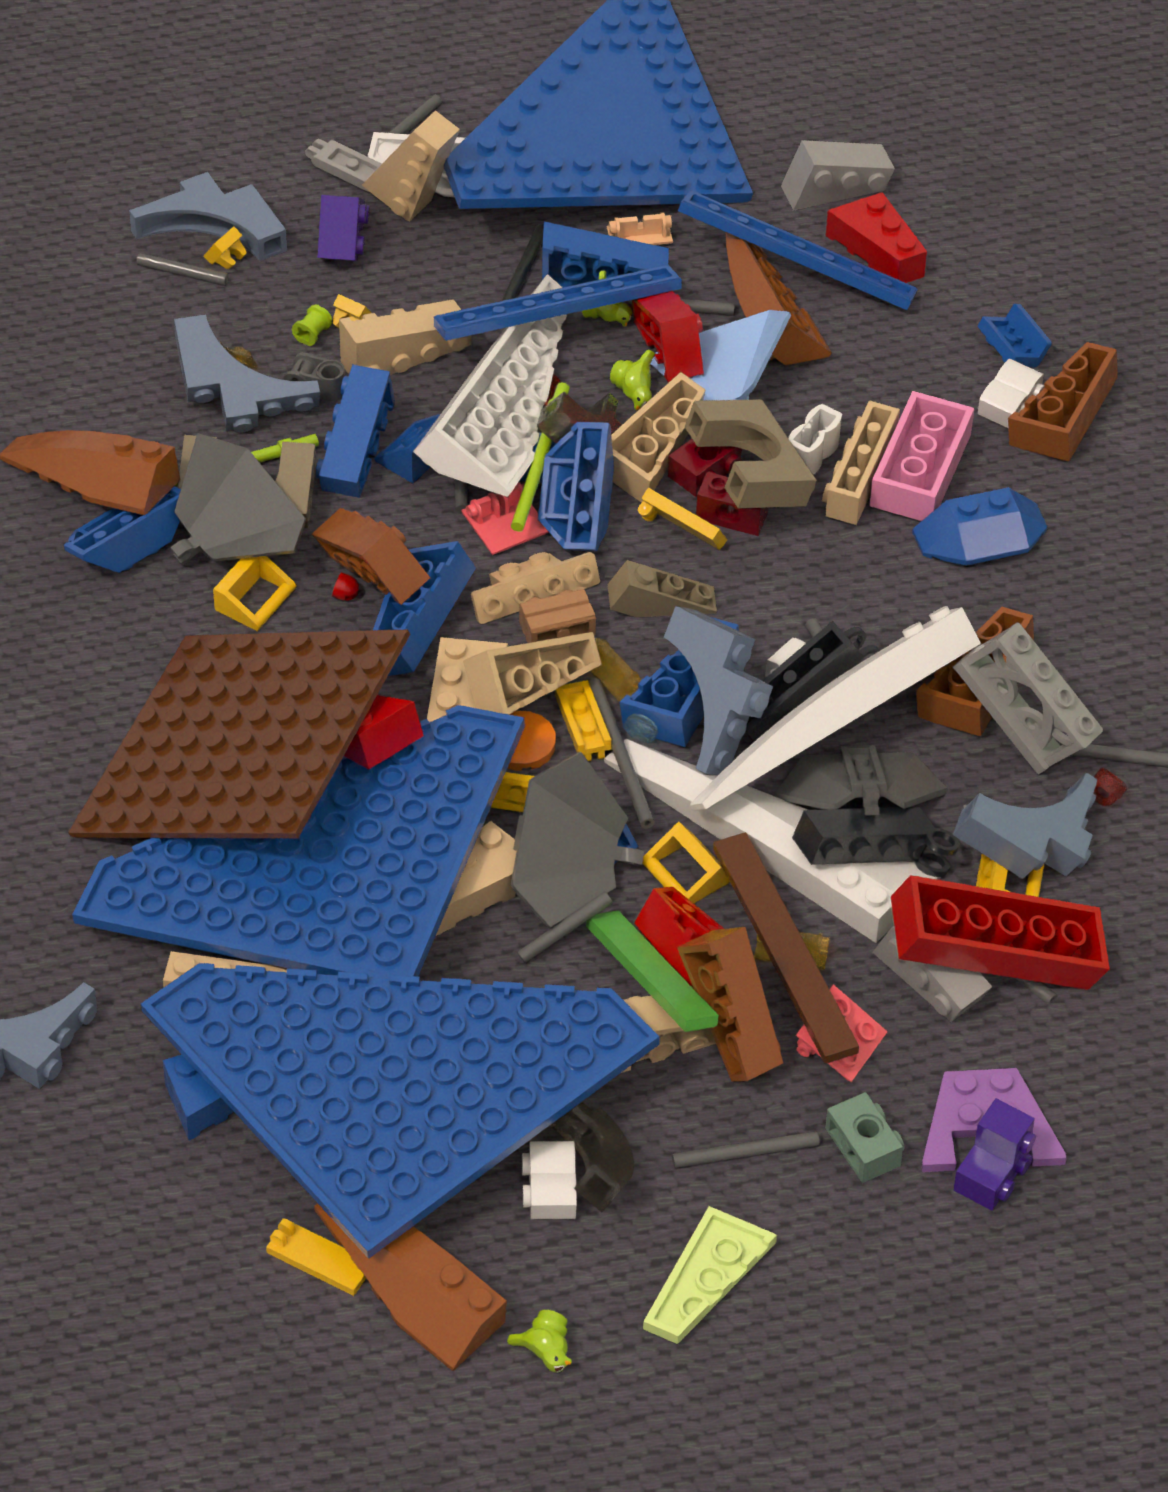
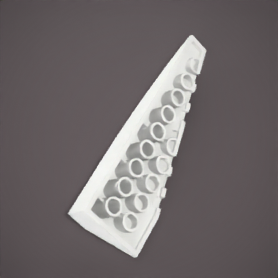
(492, 419)

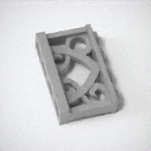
(1027, 728)

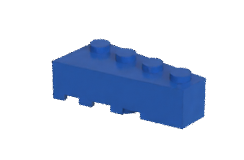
(578, 255)
(356, 430)
(430, 604)
(669, 699)
(193, 1097)

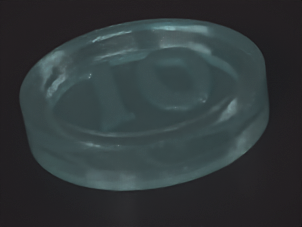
(641, 728)

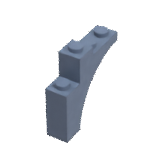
(206, 209)
(243, 392)
(727, 692)
(1031, 836)
(33, 1041)

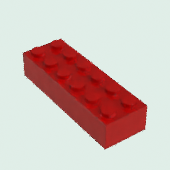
(999, 932)

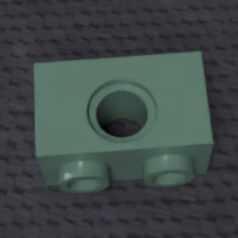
(859, 1118)

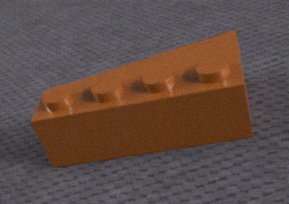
(1065, 408)
(372, 552)
(949, 699)
(728, 980)

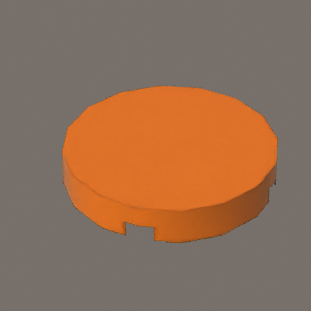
(535, 744)

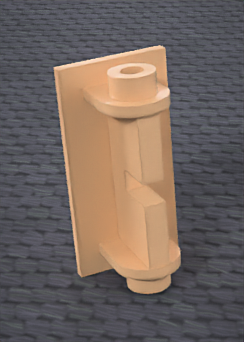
(653, 229)

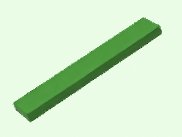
(652, 971)

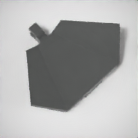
(233, 506)
(860, 772)
(568, 841)

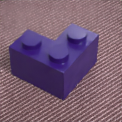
(340, 227)
(997, 1156)

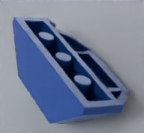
(578, 487)
(981, 527)
(124, 537)

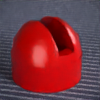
(345, 587)

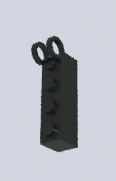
(808, 671)
(891, 836)

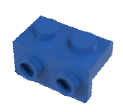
(1016, 337)

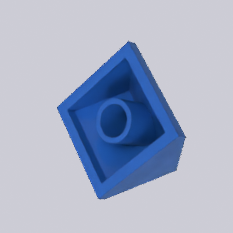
(399, 453)

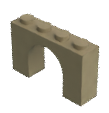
(748, 424)
(294, 477)

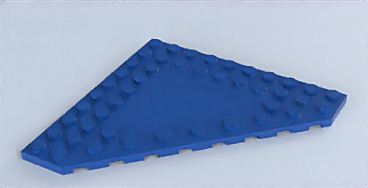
(604, 124)
(355, 886)
(394, 1084)

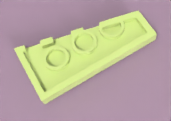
(708, 1268)

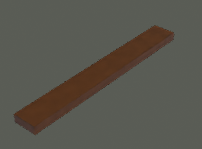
(786, 948)

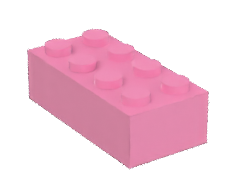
(921, 456)

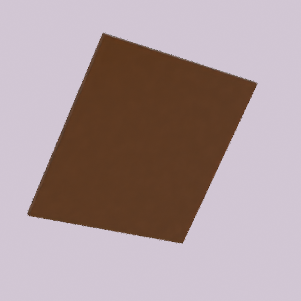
(240, 735)

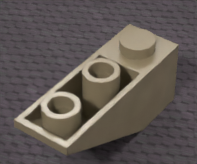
(653, 592)

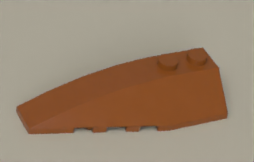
(761, 290)
(100, 466)
(428, 1293)

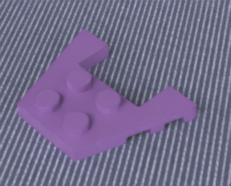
(964, 1101)

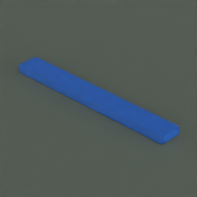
(798, 249)
(557, 302)

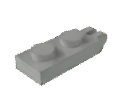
(342, 161)

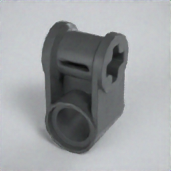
(326, 371)

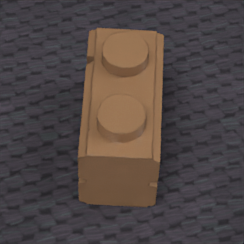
(557, 616)

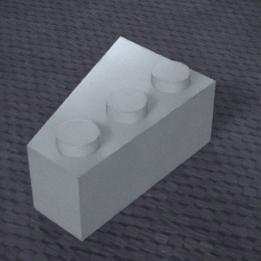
(835, 172)
(945, 988)

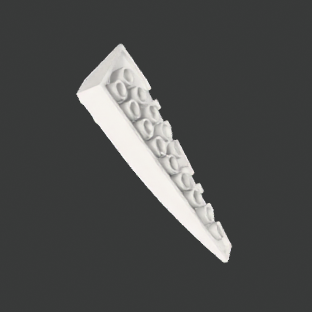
(849, 697)
(849, 891)

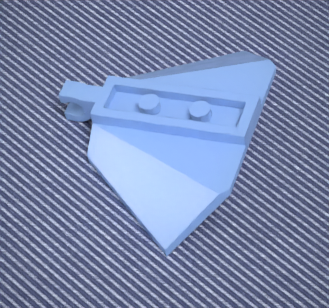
(737, 354)

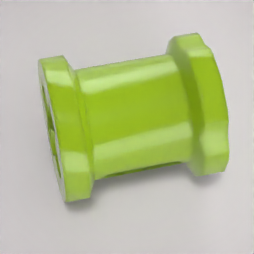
(311, 325)

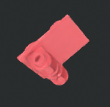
(493, 517)
(864, 1028)

